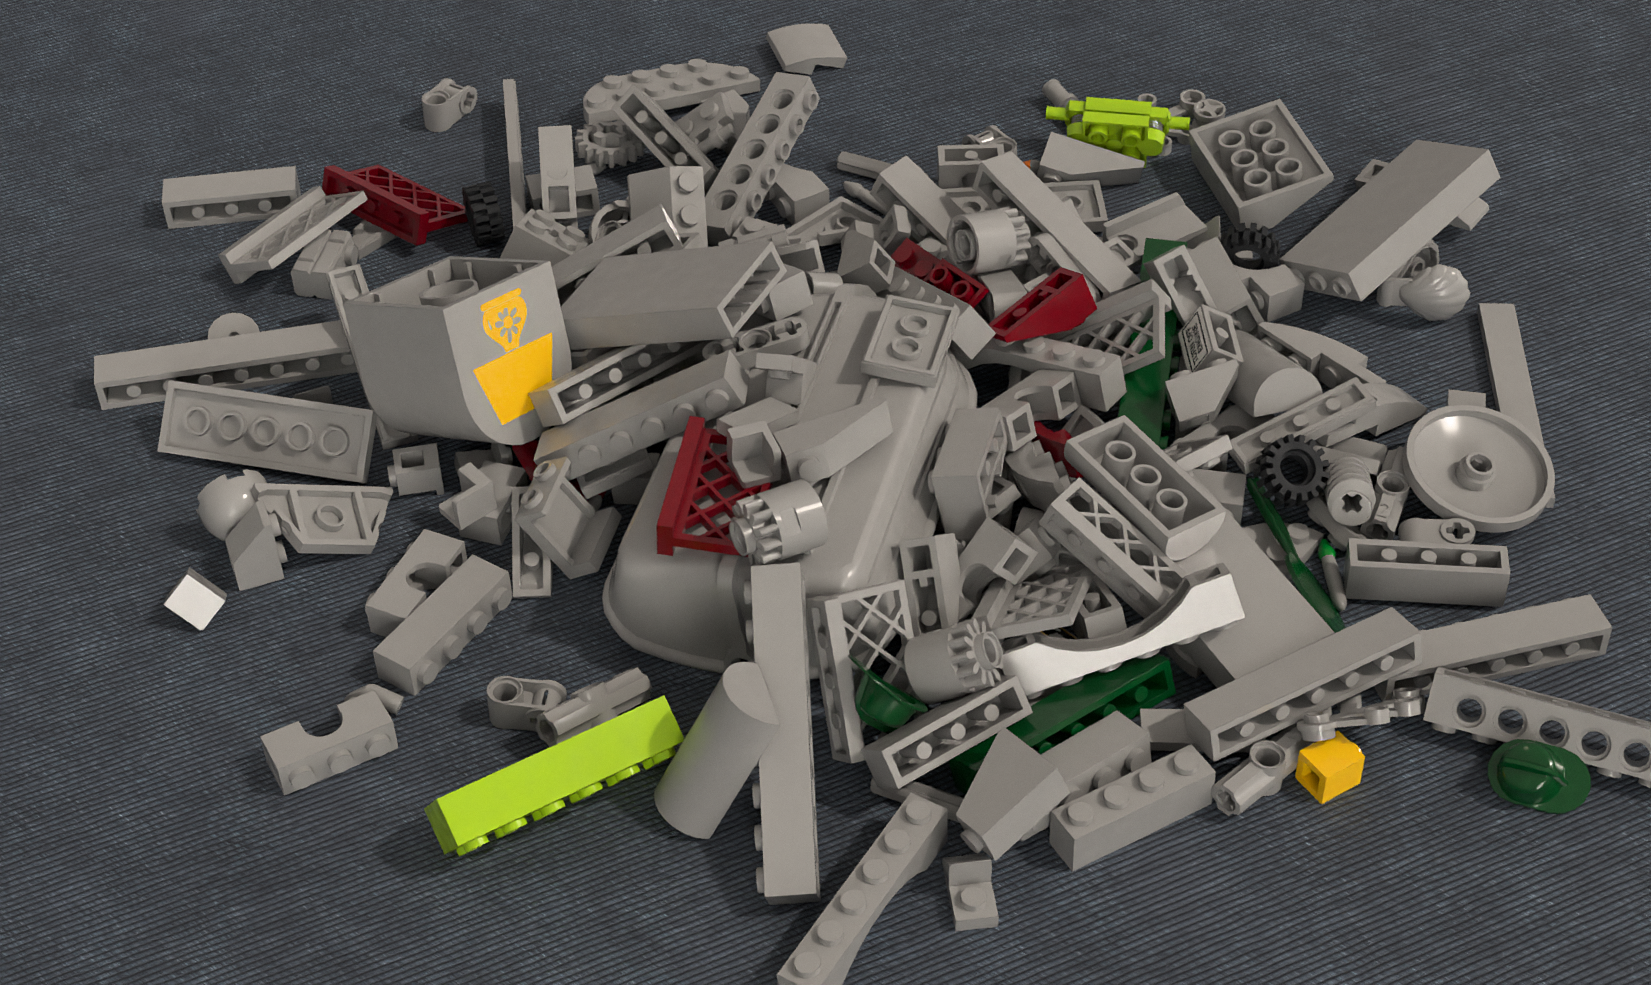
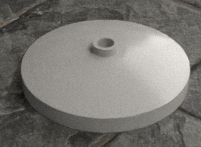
(1478, 468)

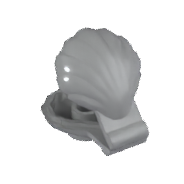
(1425, 286)

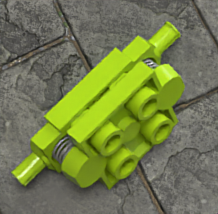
(1119, 125)

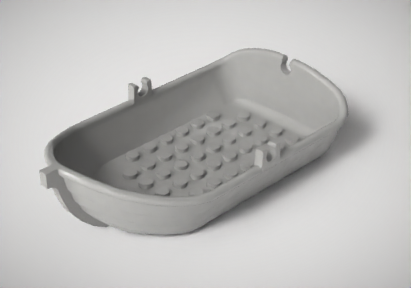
(694, 602)

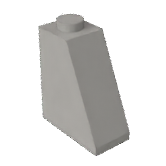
(1008, 795)

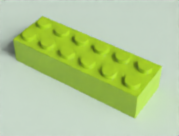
(559, 772)

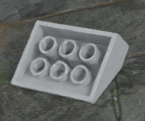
(1258, 164)

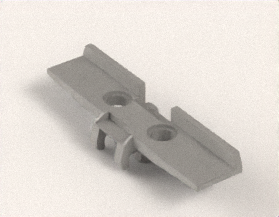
(1161, 219)

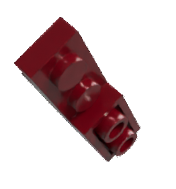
(938, 273)

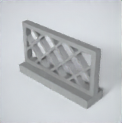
(287, 232)
(1123, 315)
(1036, 602)
(836, 668)

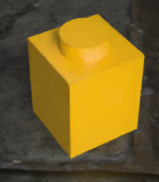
(1330, 767)

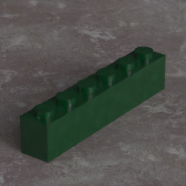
(1077, 706)

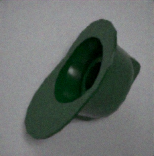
(883, 703)
(1539, 776)

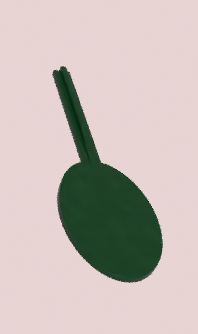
(1301, 575)

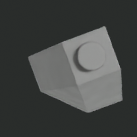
(1225, 285)

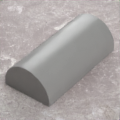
(1269, 380)
(1146, 487)
(718, 752)

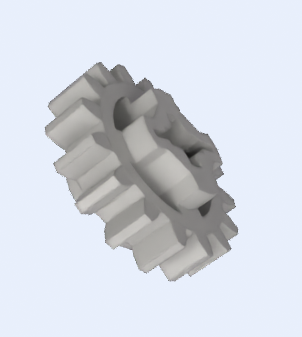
(608, 143)

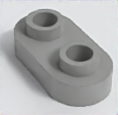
(1339, 533)

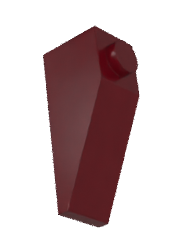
(1049, 308)

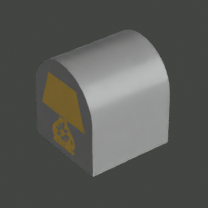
(461, 348)

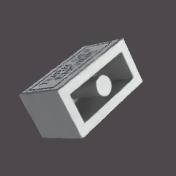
(1208, 337)

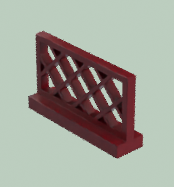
(395, 202)
(684, 490)

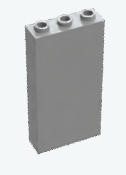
(1391, 218)
(671, 295)
(1275, 611)

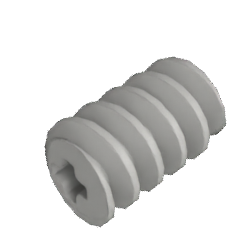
(1349, 491)

